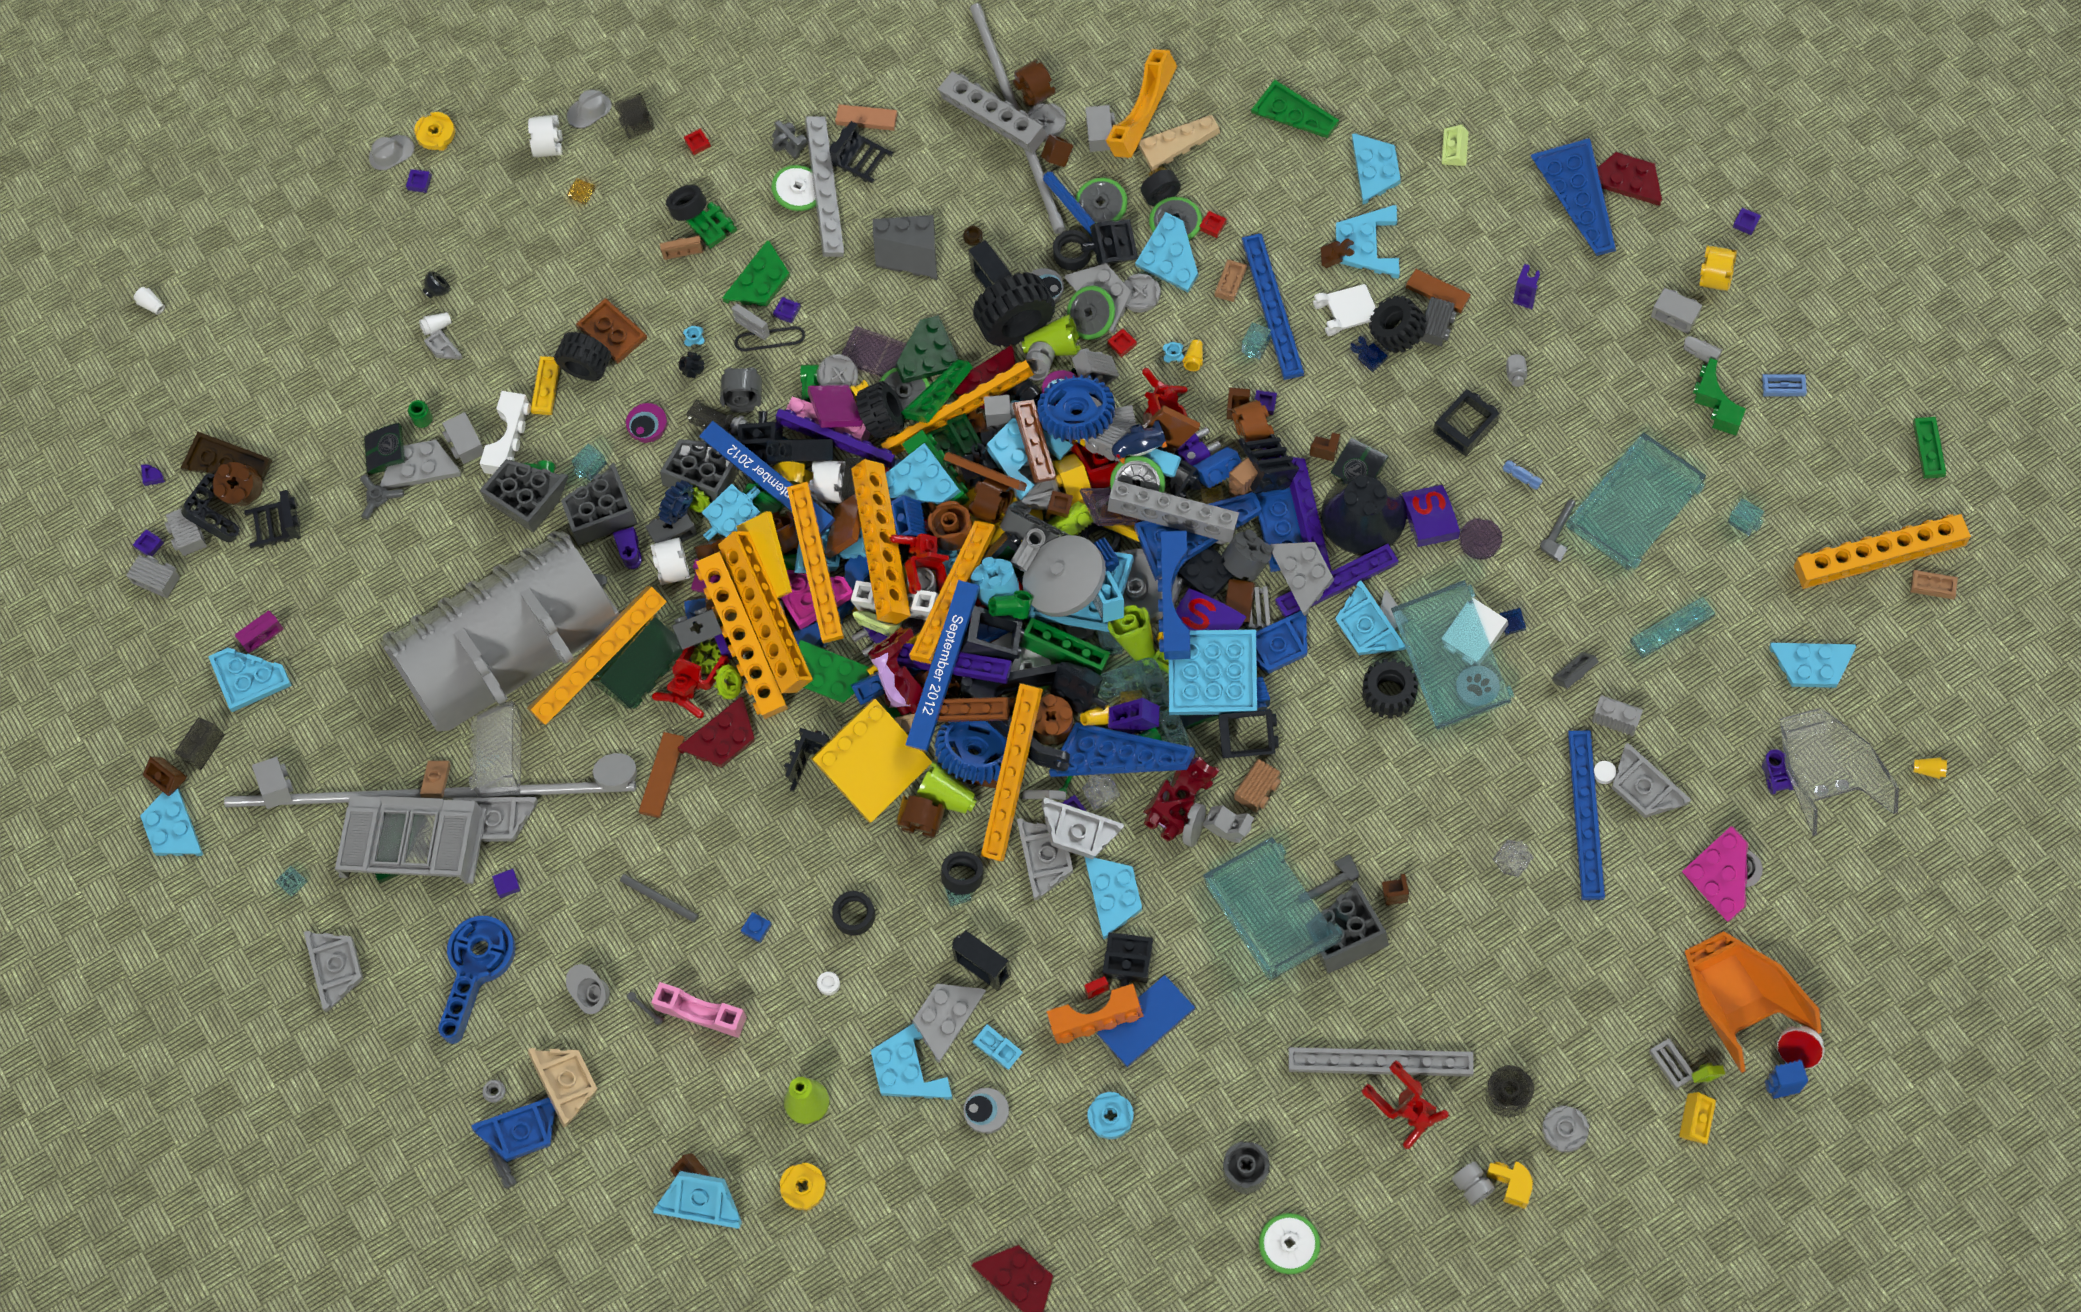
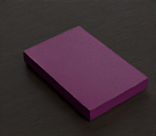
(834, 406)

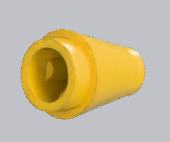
(1194, 356)
(1095, 716)
(1931, 767)

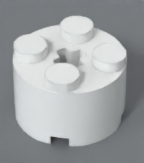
(545, 136)
(828, 481)
(670, 561)

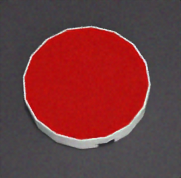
(1801, 1045)

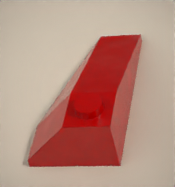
(1096, 466)

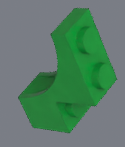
(1709, 394)

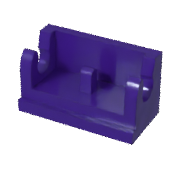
(1526, 288)

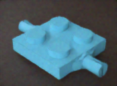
(730, 510)

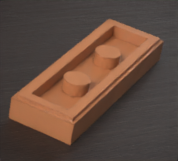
(866, 117)

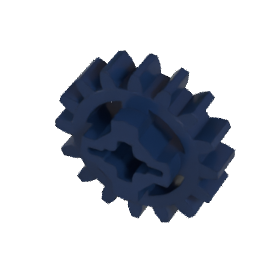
(676, 502)

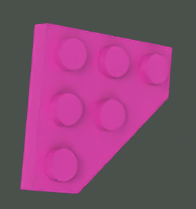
(800, 600)
(1722, 873)

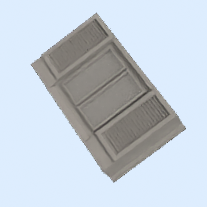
(411, 837)

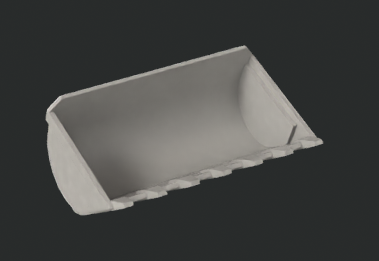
(500, 632)

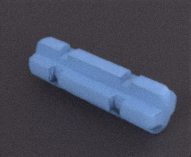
(1522, 474)

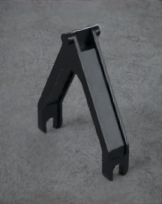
(1035, 677)

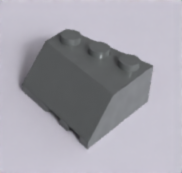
(906, 244)
(700, 467)
(524, 492)
(599, 507)
(1360, 930)

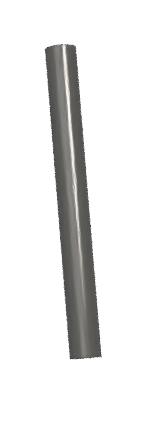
(659, 898)

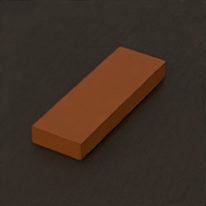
(1432, 287)

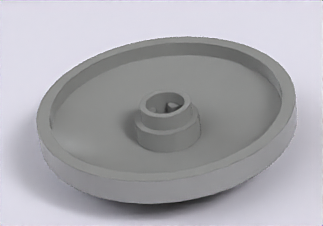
(1065, 576)
(1142, 588)

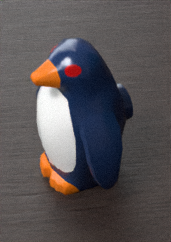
(1139, 441)

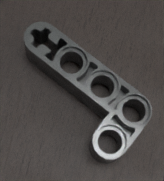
(1019, 522)

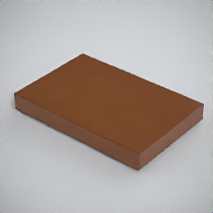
(612, 329)
(1175, 426)
(845, 528)

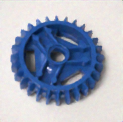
(1076, 394)
(966, 736)

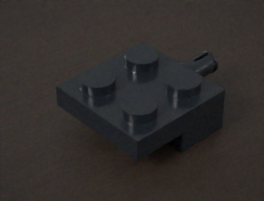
(1112, 242)
(755, 436)
(1206, 572)
(1078, 688)
(1127, 958)

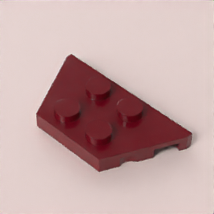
(1630, 178)
(986, 372)
(722, 736)
(1017, 1278)

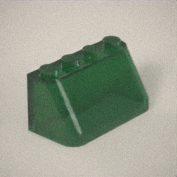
(638, 664)

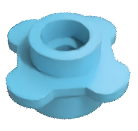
(693, 331)
(1173, 347)

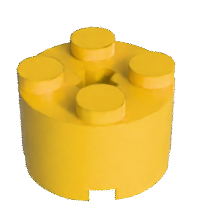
(1718, 268)

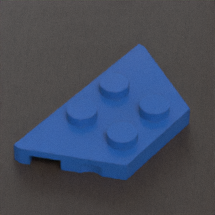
(1281, 643)
(518, 1130)

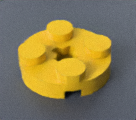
(435, 141)
(806, 1199)

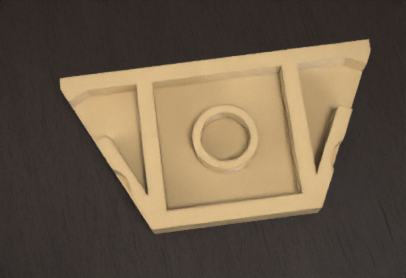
(564, 1080)

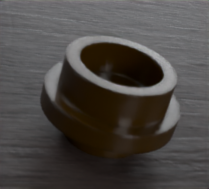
(973, 235)

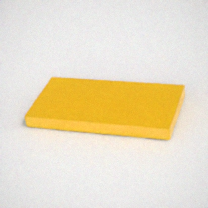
(768, 547)

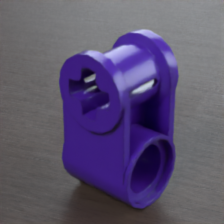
(628, 547)
(1776, 776)

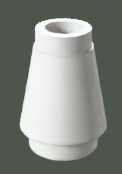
(147, 299)
(433, 323)

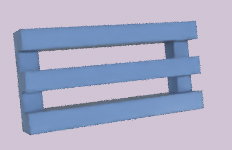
(1784, 388)

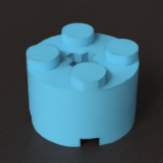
(995, 578)

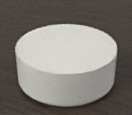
(1604, 772)
(828, 983)

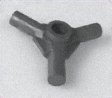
(377, 496)

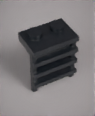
(849, 146)
(1272, 473)
(288, 521)
(808, 744)

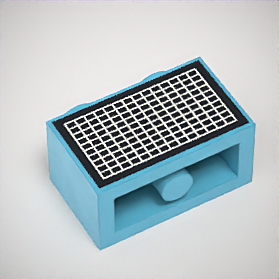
(1109, 600)

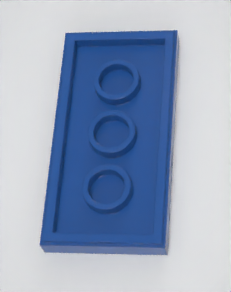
(1278, 520)
(1162, 1010)

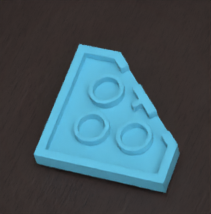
(1170, 254)
(921, 478)
(247, 677)

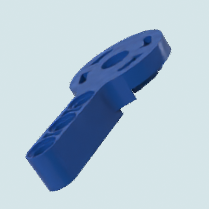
(476, 968)

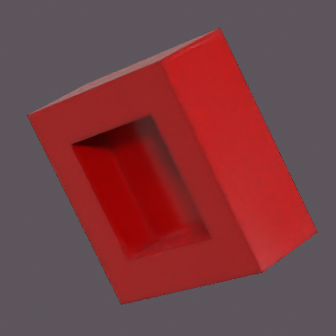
(697, 141)
(1213, 224)
(1122, 342)
(1096, 987)

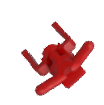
(1163, 395)
(925, 555)
(687, 680)
(1410, 1105)

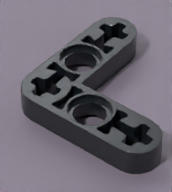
(202, 511)

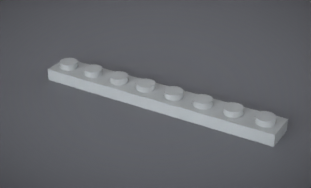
(824, 187)
(1378, 1061)

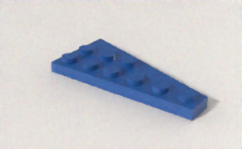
(1576, 183)
(1149, 532)
(1108, 751)

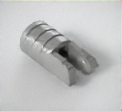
(1701, 349)

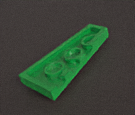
(1291, 109)
(935, 395)

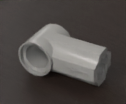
(1027, 551)

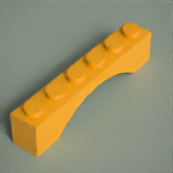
(1157, 74)

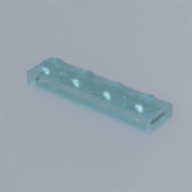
(1672, 627)

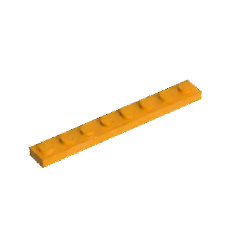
(964, 404)
(815, 562)
(962, 569)
(1011, 772)

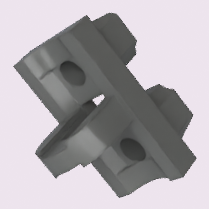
(784, 132)

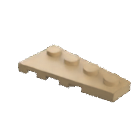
(1170, 143)

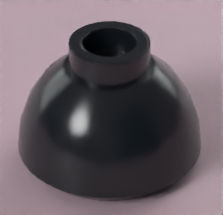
(435, 285)

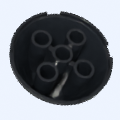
(1363, 514)

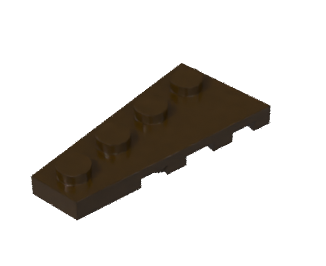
(209, 453)

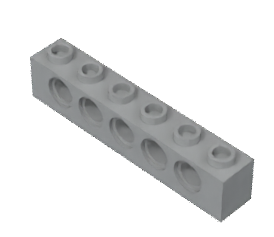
(1028, 139)
(1172, 511)

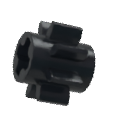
(691, 365)

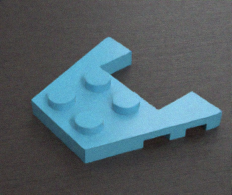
(1363, 234)
(1010, 455)
(900, 1071)

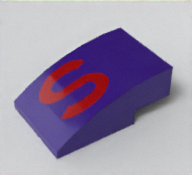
(1430, 515)
(1205, 613)

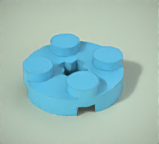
(1099, 1108)

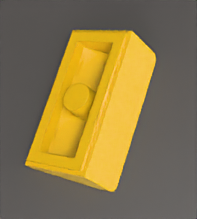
(1697, 1118)

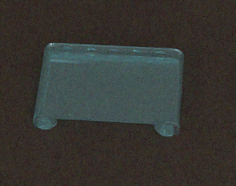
(1636, 501)
(1451, 655)
(1270, 909)

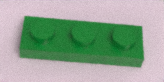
(1929, 447)

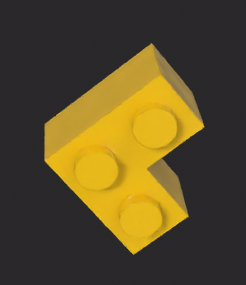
(1071, 476)

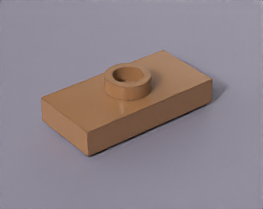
(681, 247)
(1230, 280)
(1934, 584)
(435, 779)

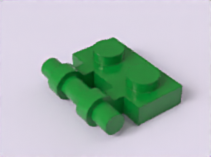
(707, 229)

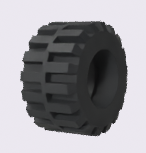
(1406, 333)
(582, 356)
(880, 409)
(1392, 672)

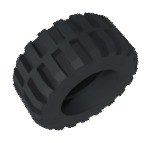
(1013, 309)

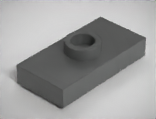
(1575, 670)

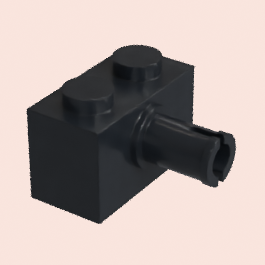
(981, 457)

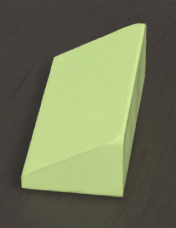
(1455, 146)
(870, 621)

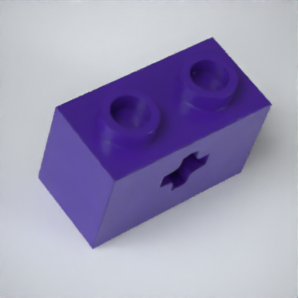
(1133, 716)

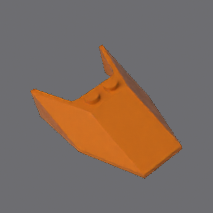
(1744, 987)

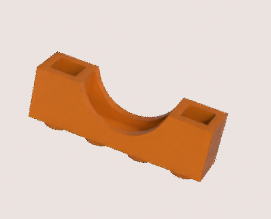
(1121, 1008)

